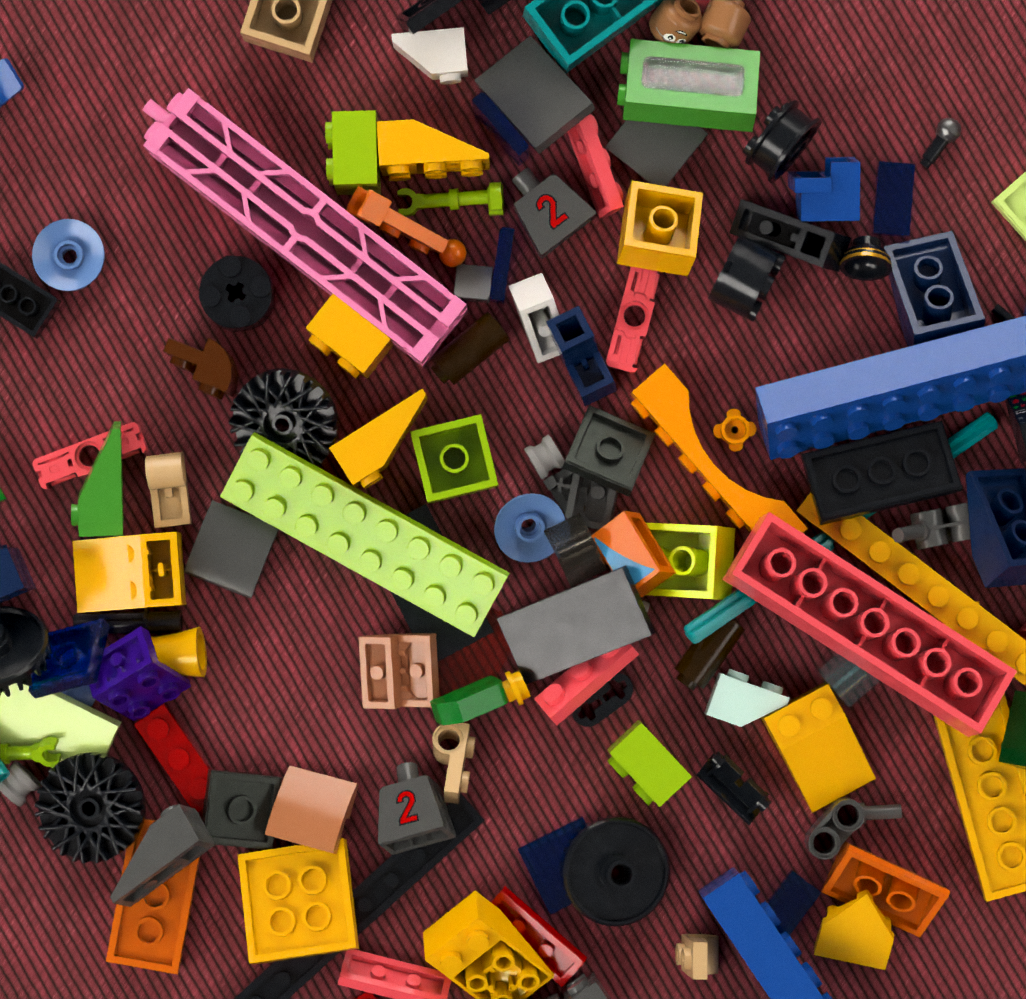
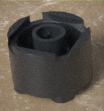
(233, 273)
(746, 277)

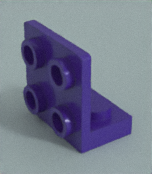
(134, 679)

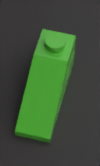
(101, 496)

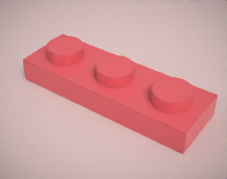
(595, 167)
(581, 682)
(391, 977)

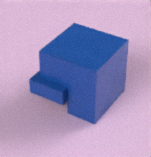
(828, 193)

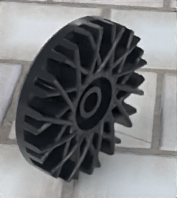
(290, 396)
(22, 647)
(67, 813)
(589, 867)

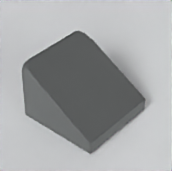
(473, 283)

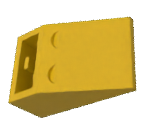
(415, 148)
(129, 572)
(484, 952)

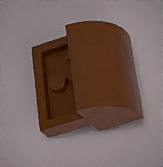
(214, 366)

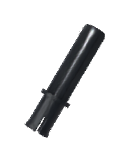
(129, 621)

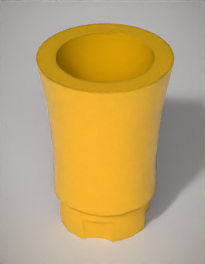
(183, 651)

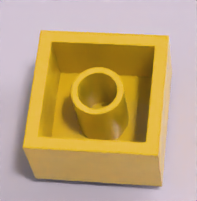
(660, 228)
(349, 337)

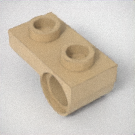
(168, 489)
(456, 778)
(698, 955)

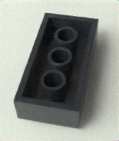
(25, 302)

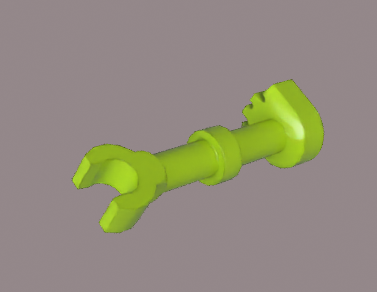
(454, 199)
(35, 752)

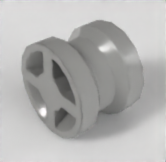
(544, 456)
(19, 784)

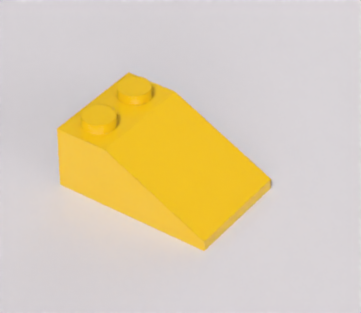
(375, 444)
(819, 747)

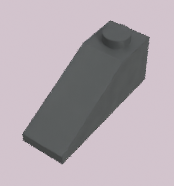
(164, 851)

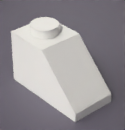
(435, 52)
(535, 307)

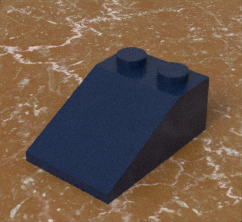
(932, 289)
(998, 525)

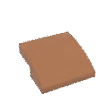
(398, 670)
(311, 809)

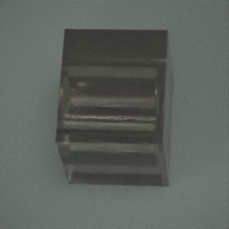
(575, 550)

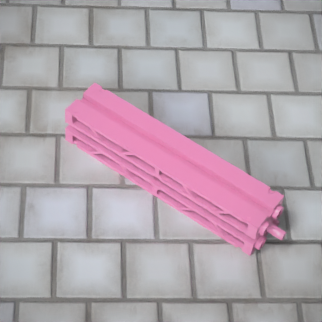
(302, 224)

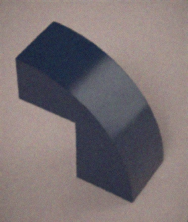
(581, 355)

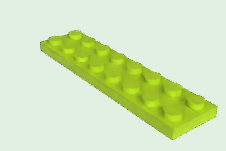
(364, 534)

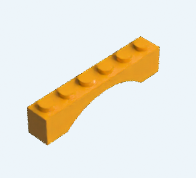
(667, 404)

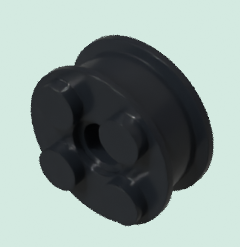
(782, 140)

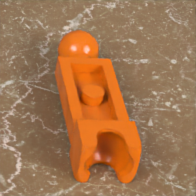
(375, 210)

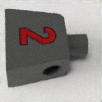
(549, 211)
(412, 812)

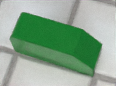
(469, 701)

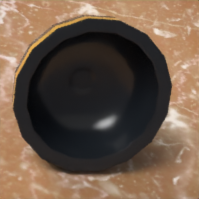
(866, 260)

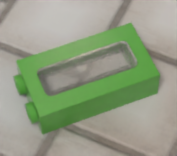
(689, 85)

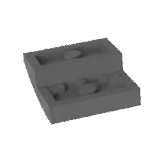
(655, 148)
(231, 549)

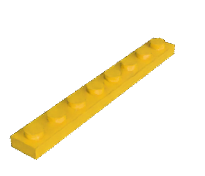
(924, 586)

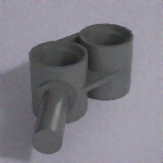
(936, 527)
(839, 832)

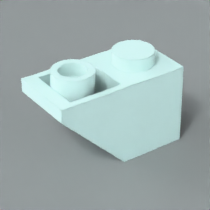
(742, 702)

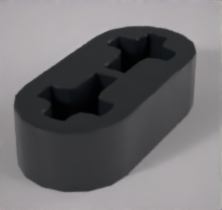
(608, 706)

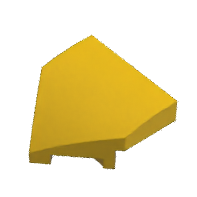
(856, 933)

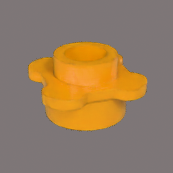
(734, 419)

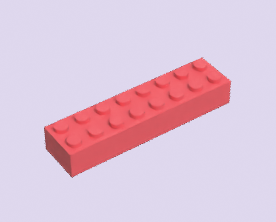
(869, 625)

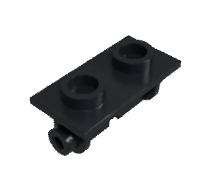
(724, 780)

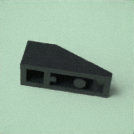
(790, 235)

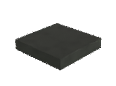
(608, 450)
(239, 808)

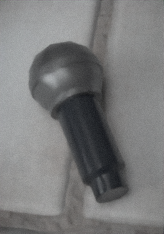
(946, 132)

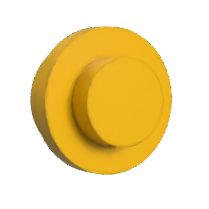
(515, 687)

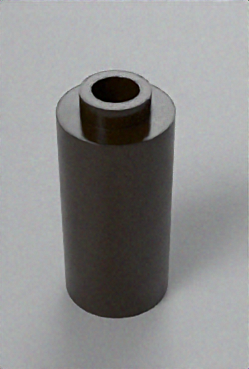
(469, 349)
(705, 657)

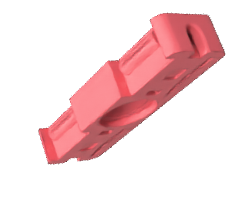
(626, 340)
(66, 462)

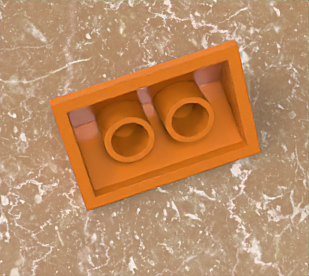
(897, 892)

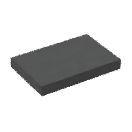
(535, 94)

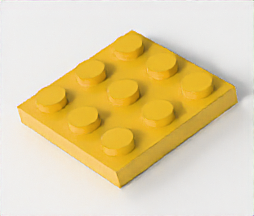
(297, 902)

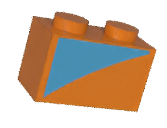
(630, 543)

